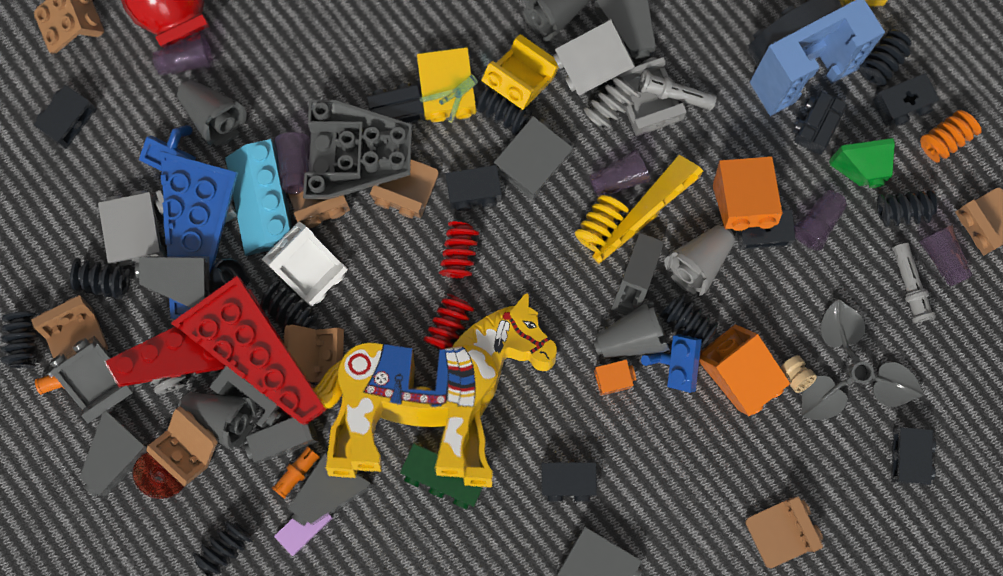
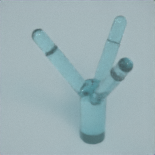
(458, 92)

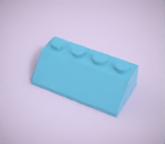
(259, 197)

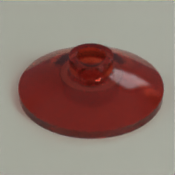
(143, 476)

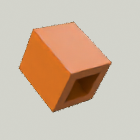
(614, 377)

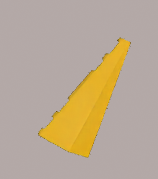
(669, 185)

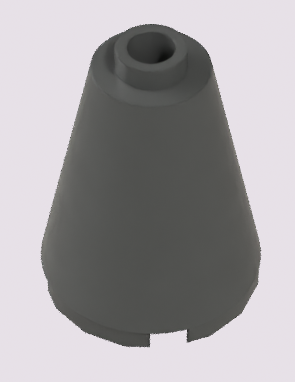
(551, 16)
(211, 112)
(633, 334)
(223, 415)

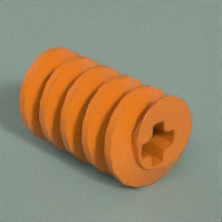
(950, 135)

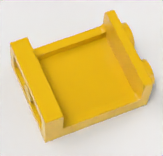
(444, 72)
(521, 72)

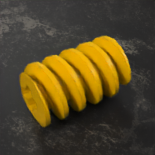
(600, 221)

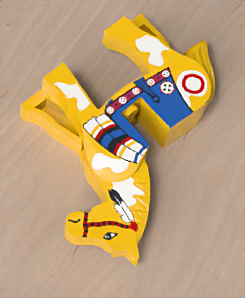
(380, 380)

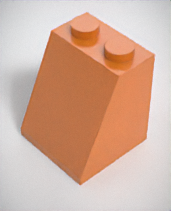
(747, 193)
(744, 369)

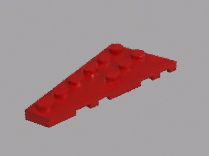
(244, 340)
(162, 357)

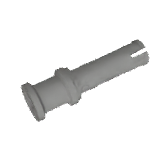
(666, 88)
(916, 295)

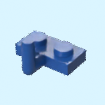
(153, 145)
(682, 362)

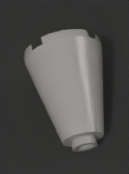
(700, 259)

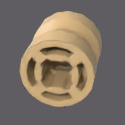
(798, 374)

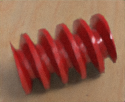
(458, 250)
(448, 323)

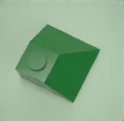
(866, 162)

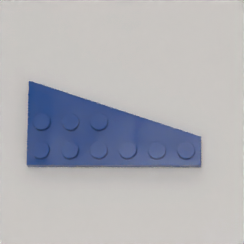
(194, 209)

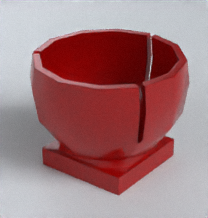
(168, 18)

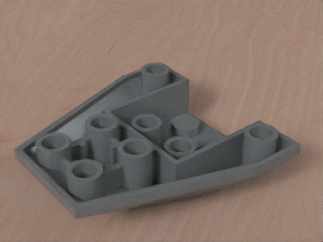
(353, 149)

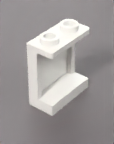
(305, 264)

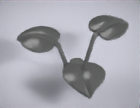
(894, 382)

